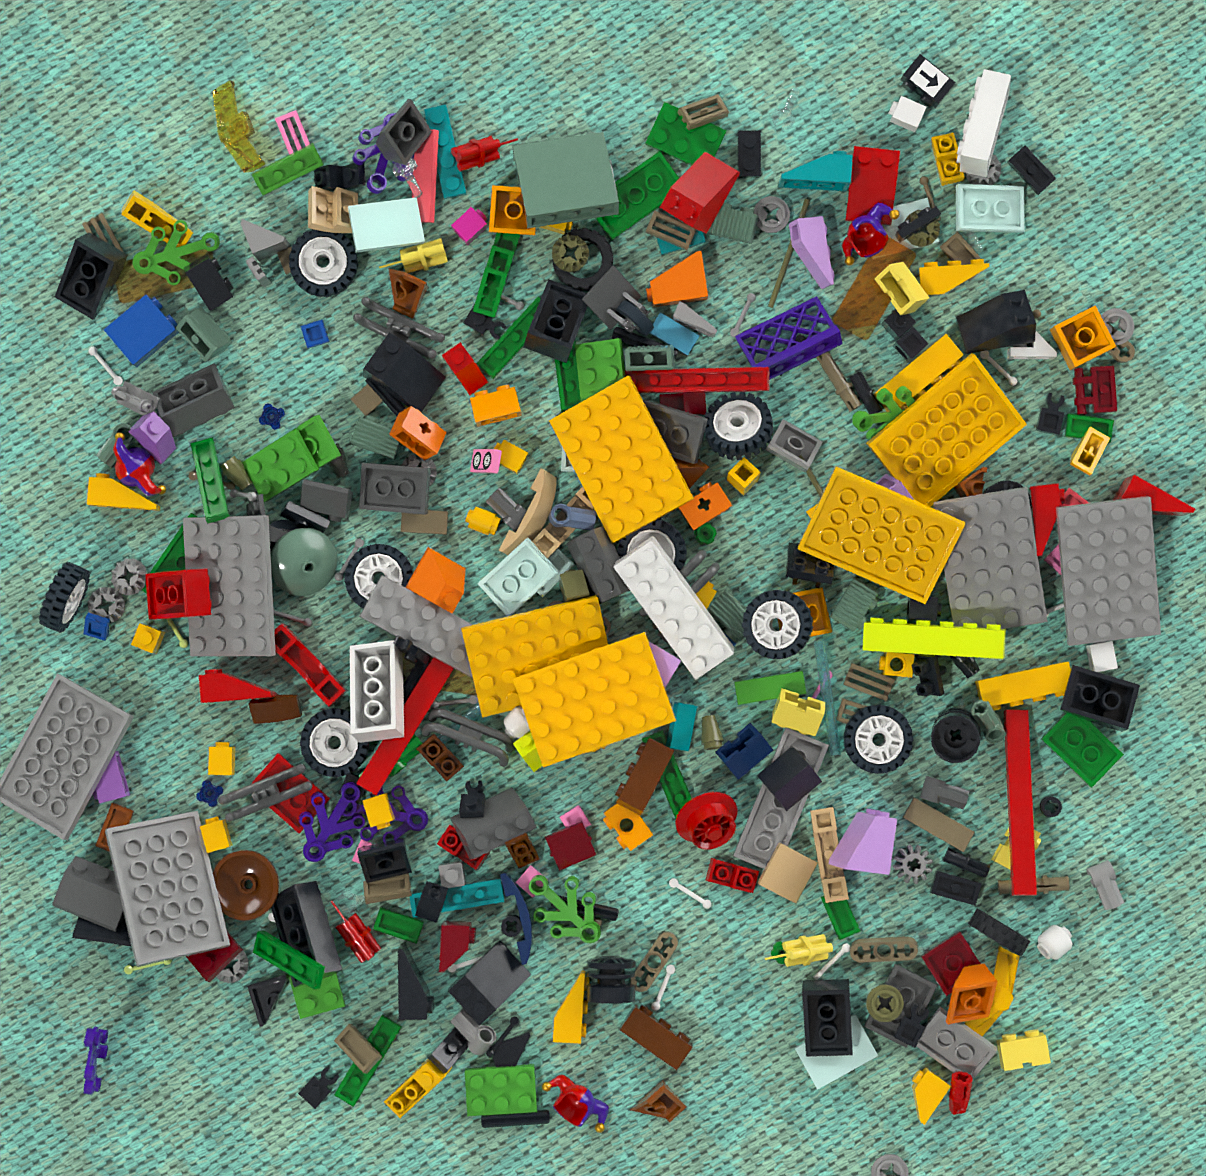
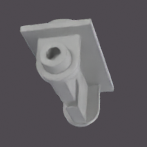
(135, 398)

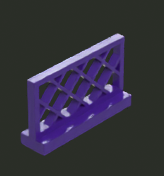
(796, 352)

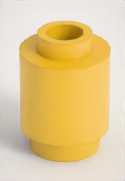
(482, 521)

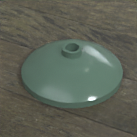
(294, 552)

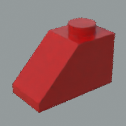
(465, 368)

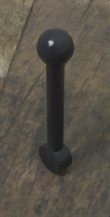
(514, 1021)

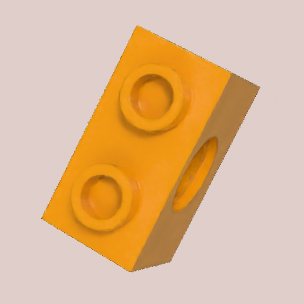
(633, 837)

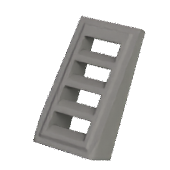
(687, 317)

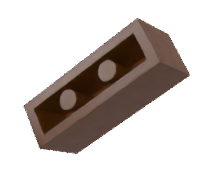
(643, 776)
(656, 1036)

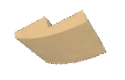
(330, 209)
(787, 872)

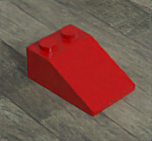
(872, 181)
(700, 192)
(1161, 501)
(1044, 503)
(178, 594)
(221, 687)

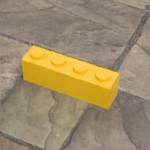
(924, 370)
(1024, 684)

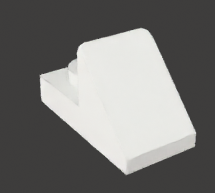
(1038, 350)

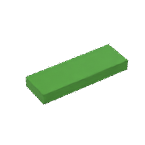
(287, 169)
(769, 687)

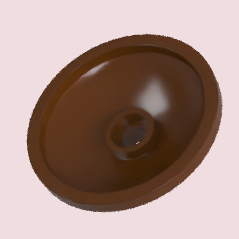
(230, 880)

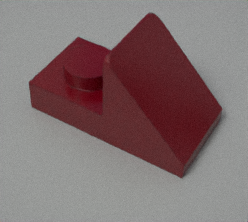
(689, 402)

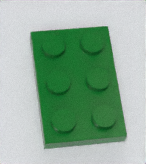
(674, 139)
(1082, 747)

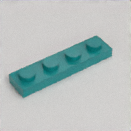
(449, 175)
(467, 896)

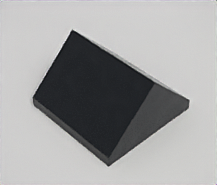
(789, 778)
(384, 860)

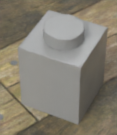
(452, 874)

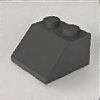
(403, 134)
(326, 500)

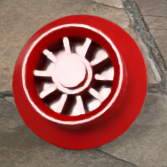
(708, 820)

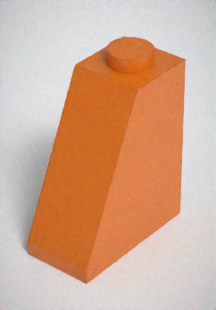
(680, 283)

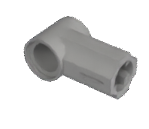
(1104, 881)
(478, 1037)

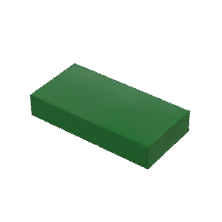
(1078, 425)
(841, 918)
(398, 925)

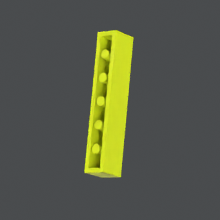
(934, 639)

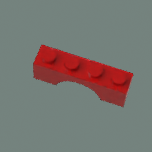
(308, 666)

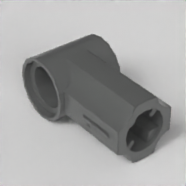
(507, 508)
(940, 792)

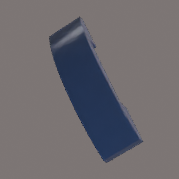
(511, 888)

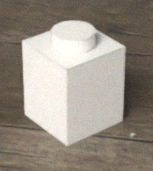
(906, 113)
(1101, 656)

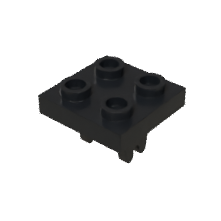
(807, 567)

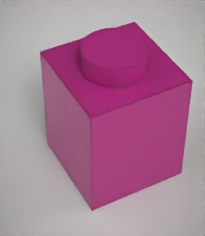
(470, 225)

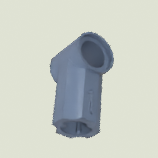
(575, 517)

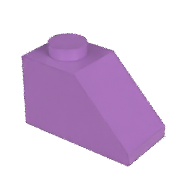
(154, 436)
(113, 782)

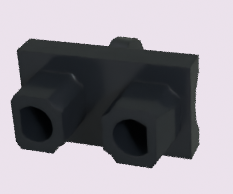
(930, 674)

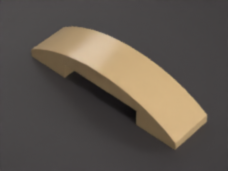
(537, 513)
(553, 537)
(825, 842)

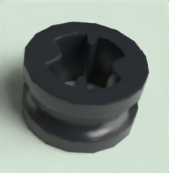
(1047, 812)

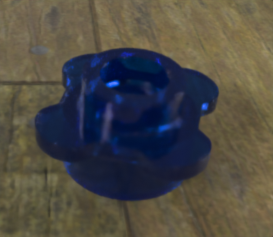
(270, 410)
(203, 794)

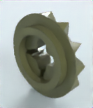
(923, 239)
(569, 264)
(882, 1014)

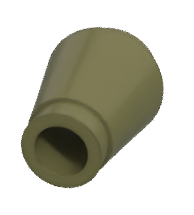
(235, 471)
(711, 733)

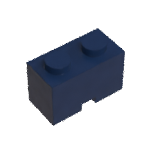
(744, 751)

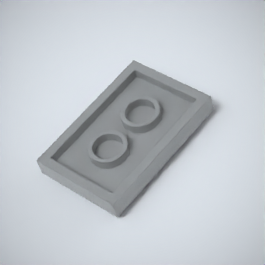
(955, 1045)

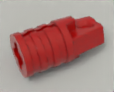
(960, 1092)

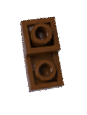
(275, 710)
(440, 757)
(522, 850)

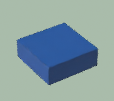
(315, 334)
(96, 626)

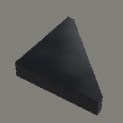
(265, 996)
(510, 1050)

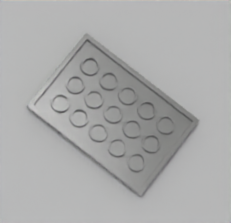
(994, 562)
(1108, 570)
(239, 586)
(63, 756)
(167, 888)

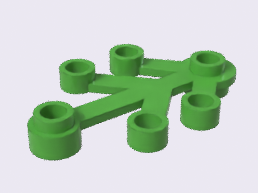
(171, 252)
(864, 421)
(567, 911)

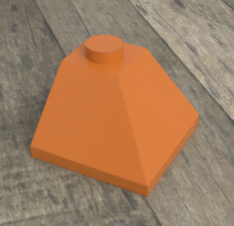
(438, 580)
(972, 994)

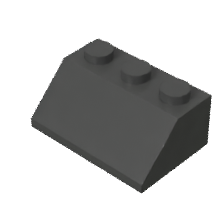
(193, 400)
(596, 557)
(502, 820)
(90, 894)

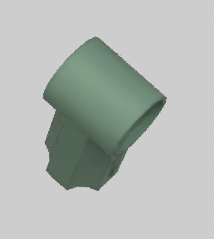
(106, 453)
(988, 721)

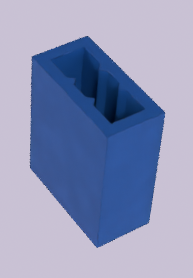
(142, 330)

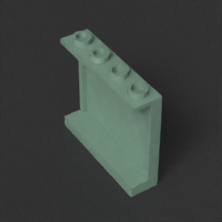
(566, 179)

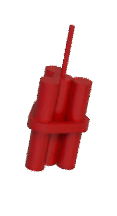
(477, 152)
(357, 936)

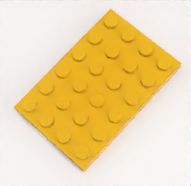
(947, 432)
(621, 459)
(881, 535)
(527, 643)
(594, 699)

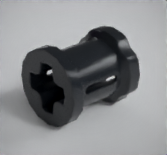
(512, 933)

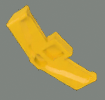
(1005, 974)

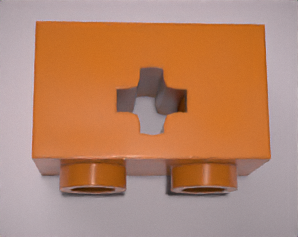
(418, 433)
(718, 504)

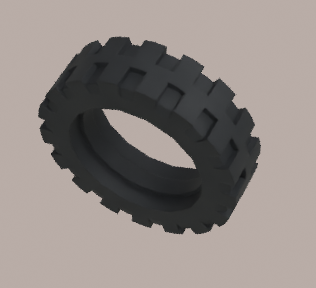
(607, 260)
(999, 932)

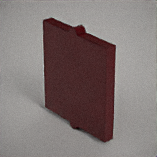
(570, 845)

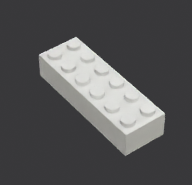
(674, 607)

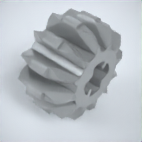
(915, 872)

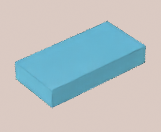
(674, 333)

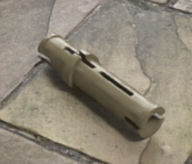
(840, 383)
(1043, 885)

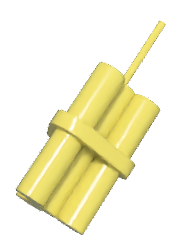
(422, 256)
(805, 950)

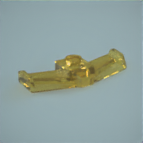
(235, 128)

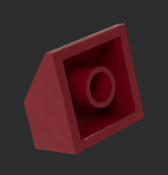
(455, 941)

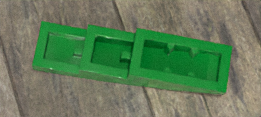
(496, 274)

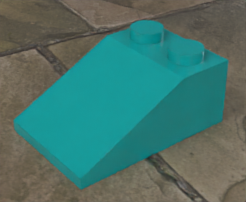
(825, 173)

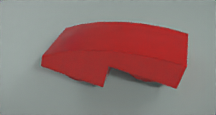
(451, 842)
(732, 875)

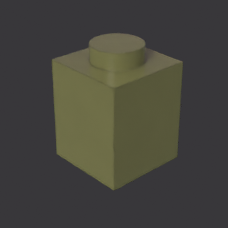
(573, 585)

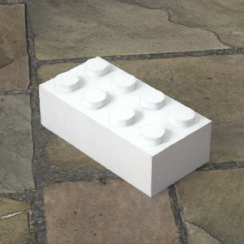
(983, 122)
(376, 691)

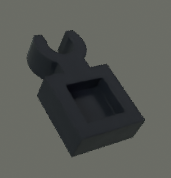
(481, 323)
(1050, 418)
(412, 652)
(473, 802)
(910, 1029)
(316, 1089)

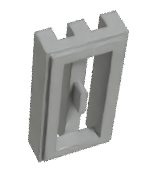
(258, 272)

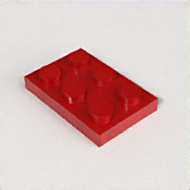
(291, 808)

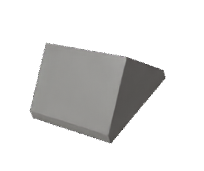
(262, 241)
(791, 442)

